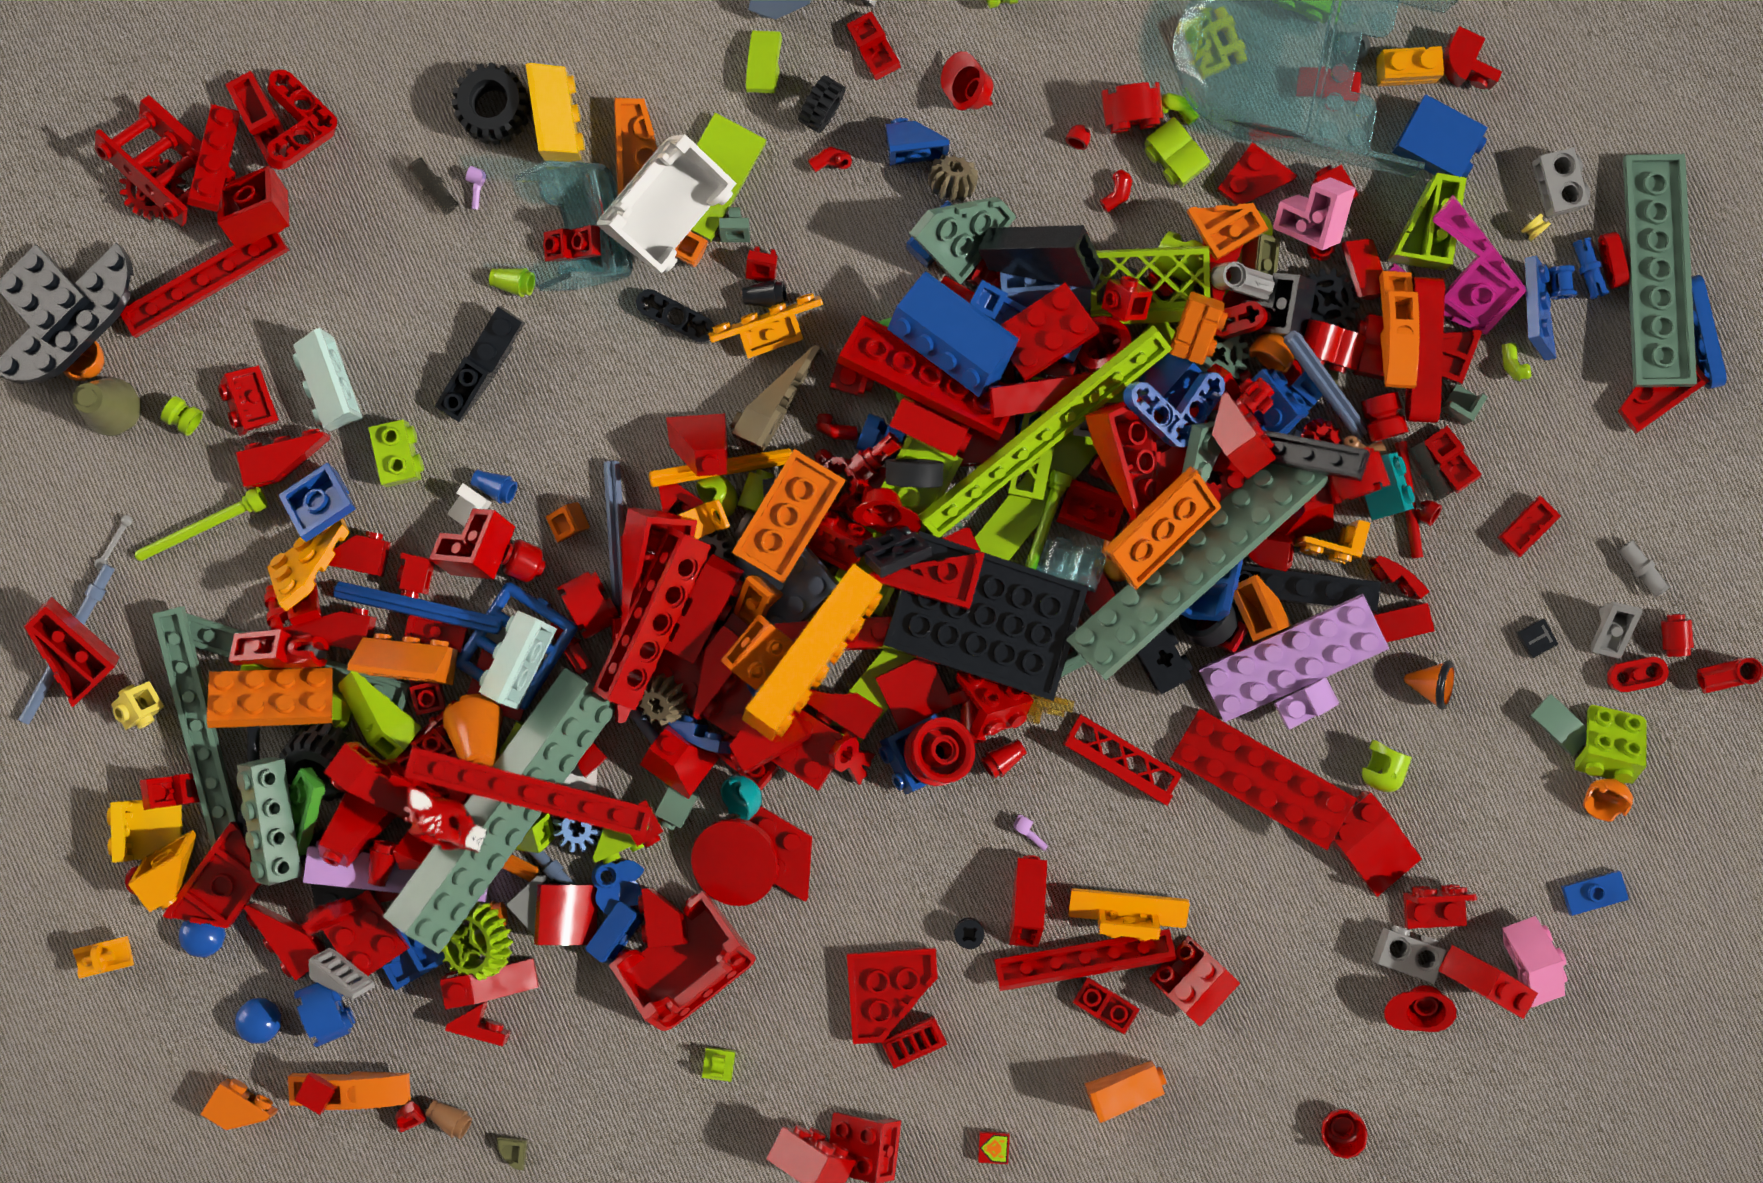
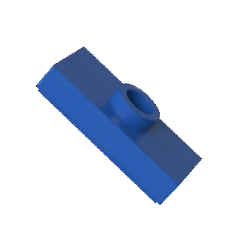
(1594, 892)

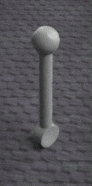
(126, 521)

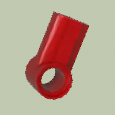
(1728, 674)

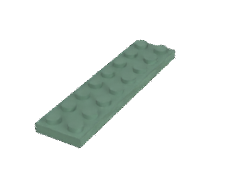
(1659, 270)

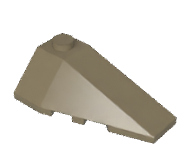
(765, 413)

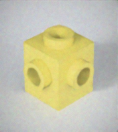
(137, 705)

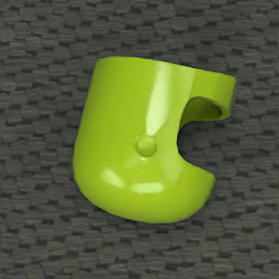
(1165, 263)
(1394, 768)

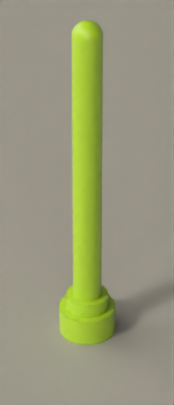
(1058, 482)
(252, 501)

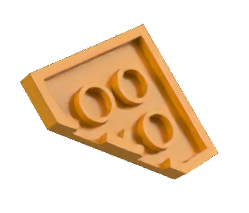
(295, 570)

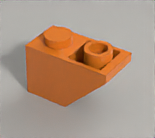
(236, 1106)

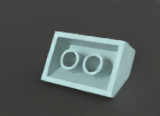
(326, 380)
(516, 659)

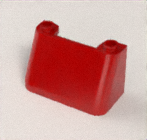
(679, 979)

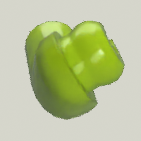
(1179, 103)
(1511, 363)

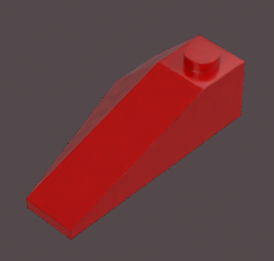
(1127, 453)
(641, 540)

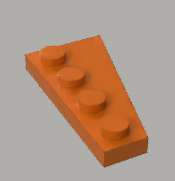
(633, 138)

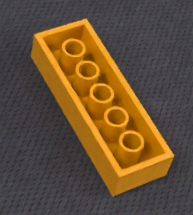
(813, 650)

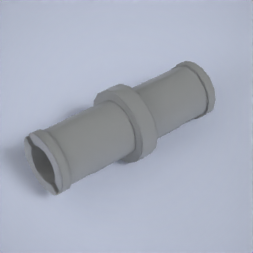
(1644, 568)

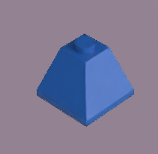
(913, 142)

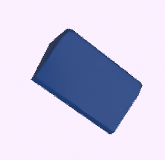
(615, 933)

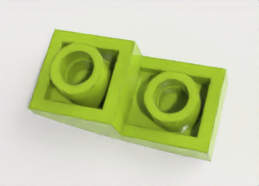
(763, 61)

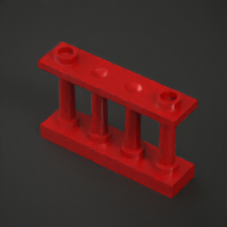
(172, 136)

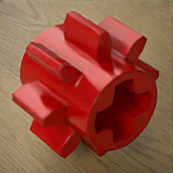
(1256, 395)

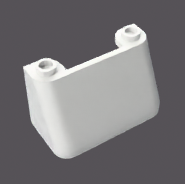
(666, 201)

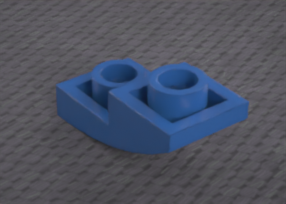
(697, 734)

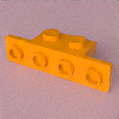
(770, 329)
(1128, 913)

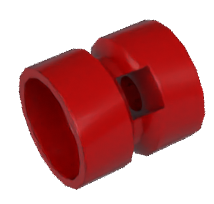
(1384, 416)

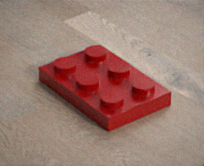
(1049, 331)

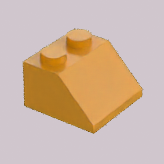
(163, 873)

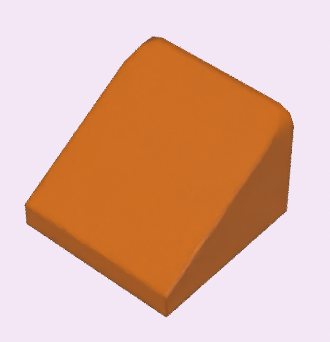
(567, 521)

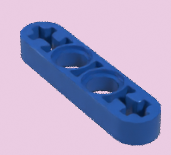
(1706, 338)

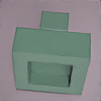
(735, 227)

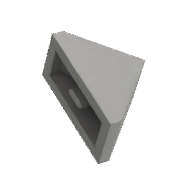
(524, 903)

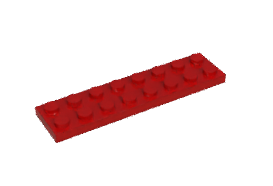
(806, 761)

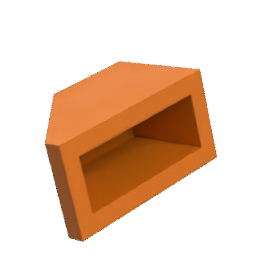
(1260, 608)

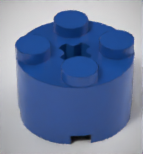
(324, 1014)

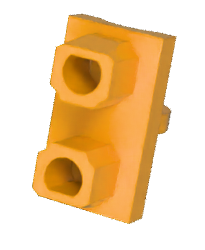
(103, 957)

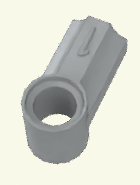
(1243, 280)

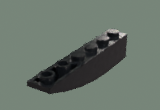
(1314, 588)

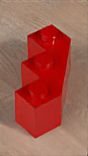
(375, 779)

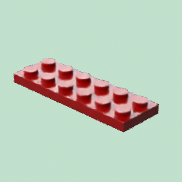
(893, 363)
(1263, 779)

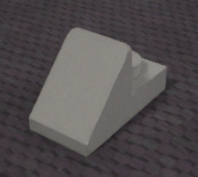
(1615, 629)

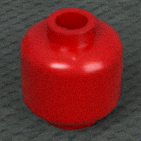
(523, 561)

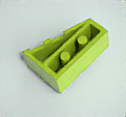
(1423, 241)

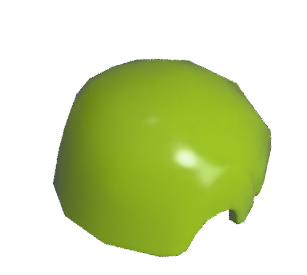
(718, 488)

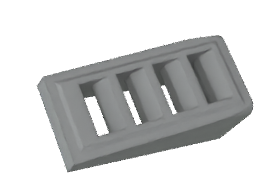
(336, 973)

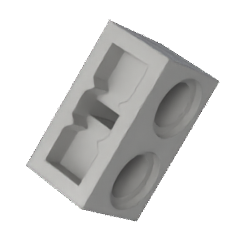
(1552, 183)
(1407, 959)

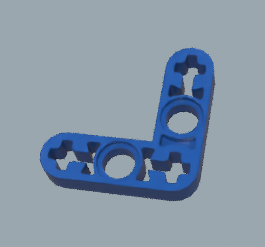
(1173, 417)

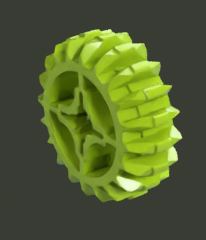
(483, 936)

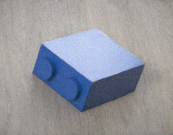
(1441, 138)

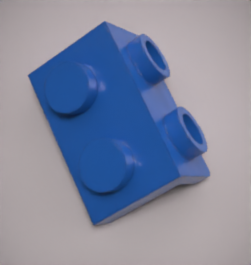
(1287, 404)

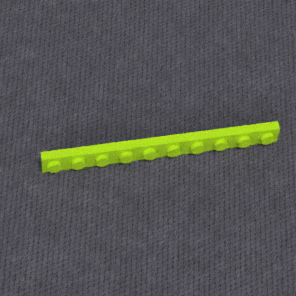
(1045, 432)

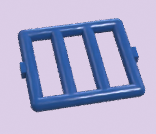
(553, 652)

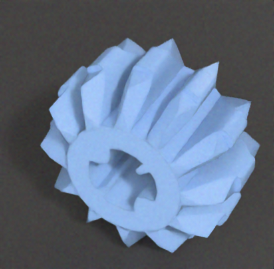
(569, 834)

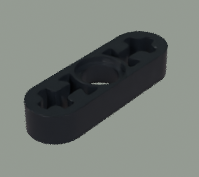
(652, 314)

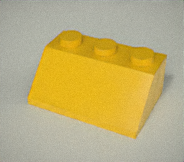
(554, 112)

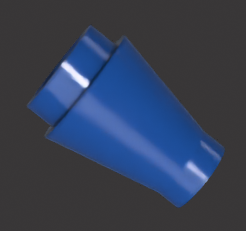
(496, 486)

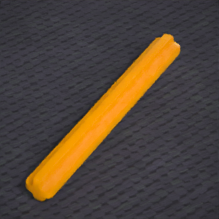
(734, 465)

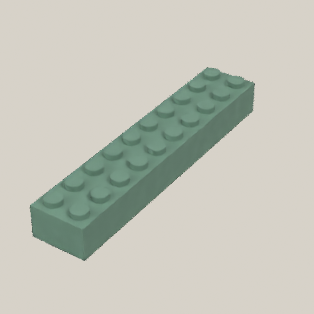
(544, 749)

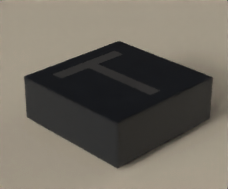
(1537, 638)

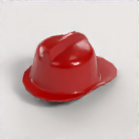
(966, 82)
(883, 510)
(1421, 1010)

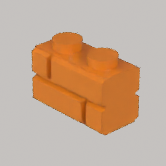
(1197, 328)

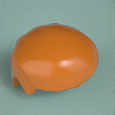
(1272, 352)
(87, 365)
(1607, 799)

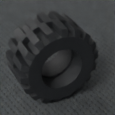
(488, 80)
(316, 748)

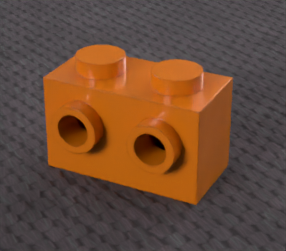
(757, 652)

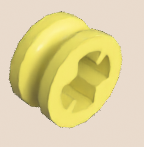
(1535, 227)

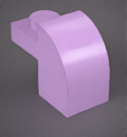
(1306, 703)

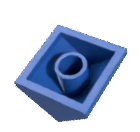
(1171, 379)

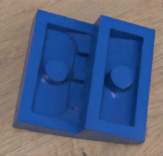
(412, 963)

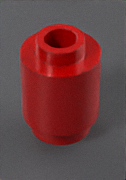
(1677, 635)

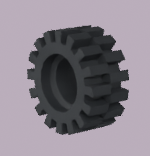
(821, 104)

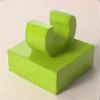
(718, 1064)

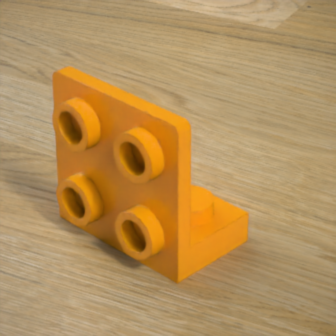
(1350, 541)

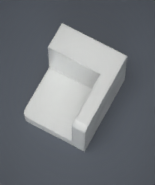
(466, 501)

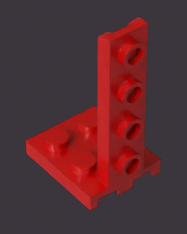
(358, 931)

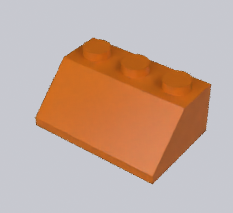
(405, 659)

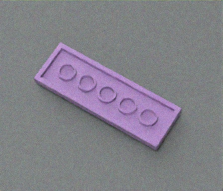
(1294, 658)

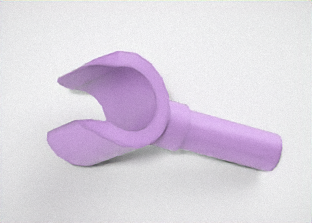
(478, 178)
(1023, 826)

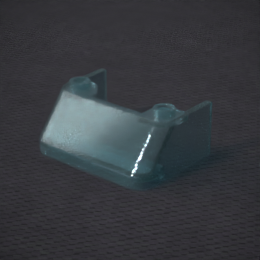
(583, 196)

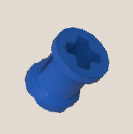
(1562, 282)

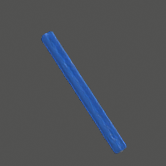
(418, 607)

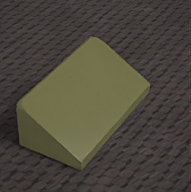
(1262, 254)

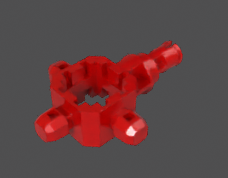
(859, 468)

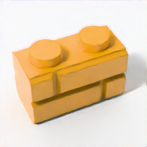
(1409, 66)

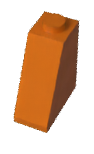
(1125, 1090)

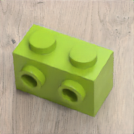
(396, 453)

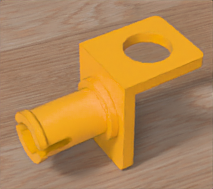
(707, 518)

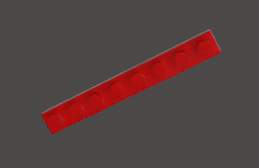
(527, 792)

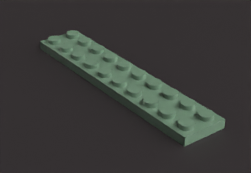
(1220, 544)

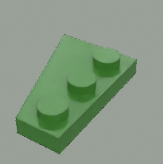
(305, 799)

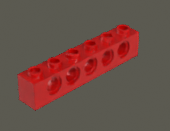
(651, 618)

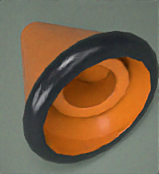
(1434, 683)

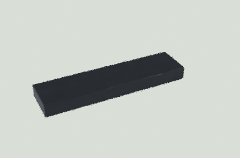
(1319, 456)

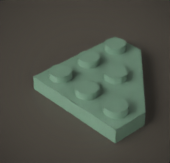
(955, 232)

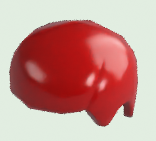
(1344, 1133)

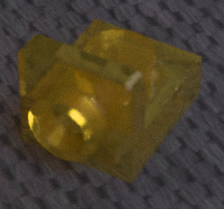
(1057, 707)

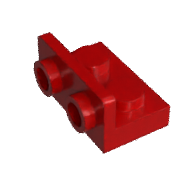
(247, 399)
(836, 540)

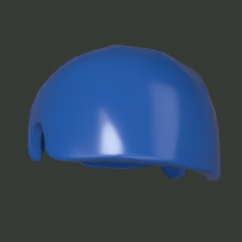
(201, 939)
(258, 1021)

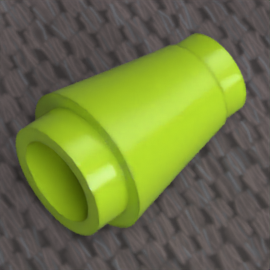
(515, 280)

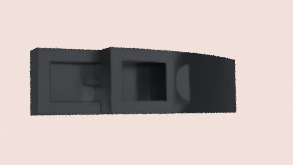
(480, 365)

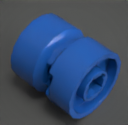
(874, 431)

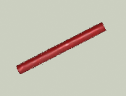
(1411, 515)

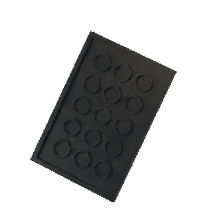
(1007, 636)

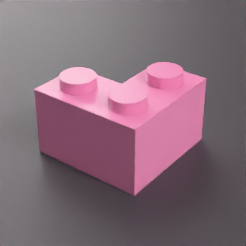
(1320, 217)
(1536, 959)

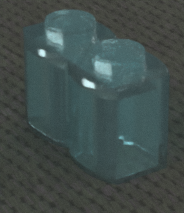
(1073, 563)

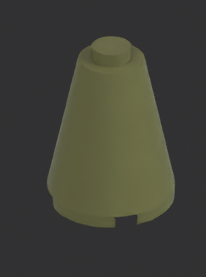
(108, 405)

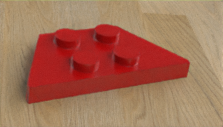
(792, 850)
(219, 884)

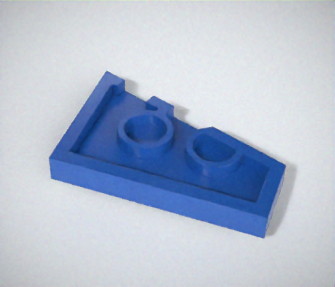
(1538, 308)

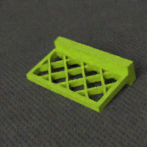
(1159, 309)

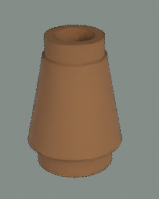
(450, 1119)

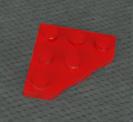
(886, 988)

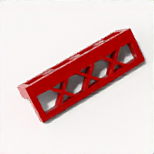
(1117, 769)

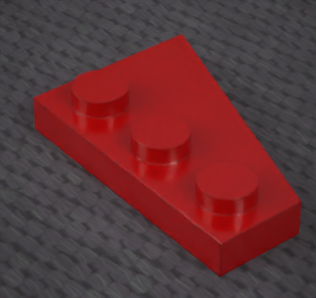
(1649, 403)

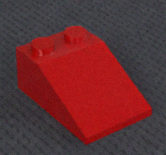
(1374, 844)

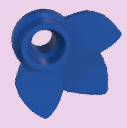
(620, 888)

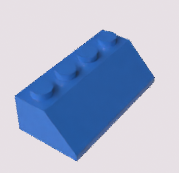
(953, 334)

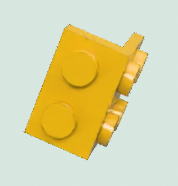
(140, 831)

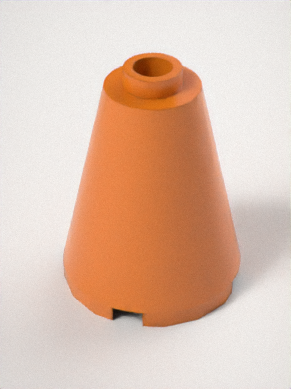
(474, 728)

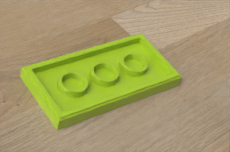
(736, 153)

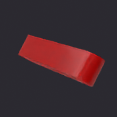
(1424, 400)

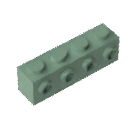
(268, 820)

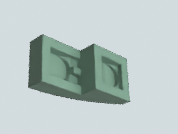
(1560, 724)

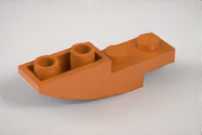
(1400, 329)
(359, 1089)

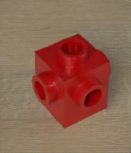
(1126, 299)

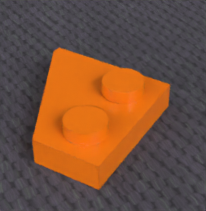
(1227, 226)

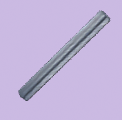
(1325, 384)
(615, 526)

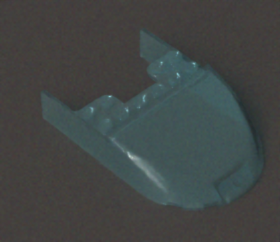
(1287, 73)

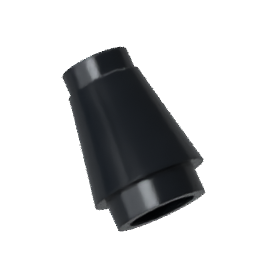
(765, 293)

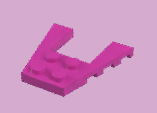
(1486, 285)

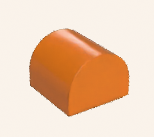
(691, 249)

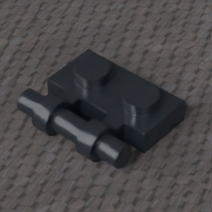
(893, 550)

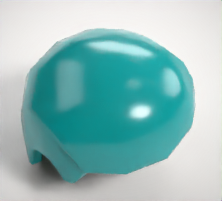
(741, 796)

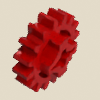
(141, 202)

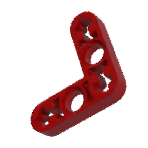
(307, 121)

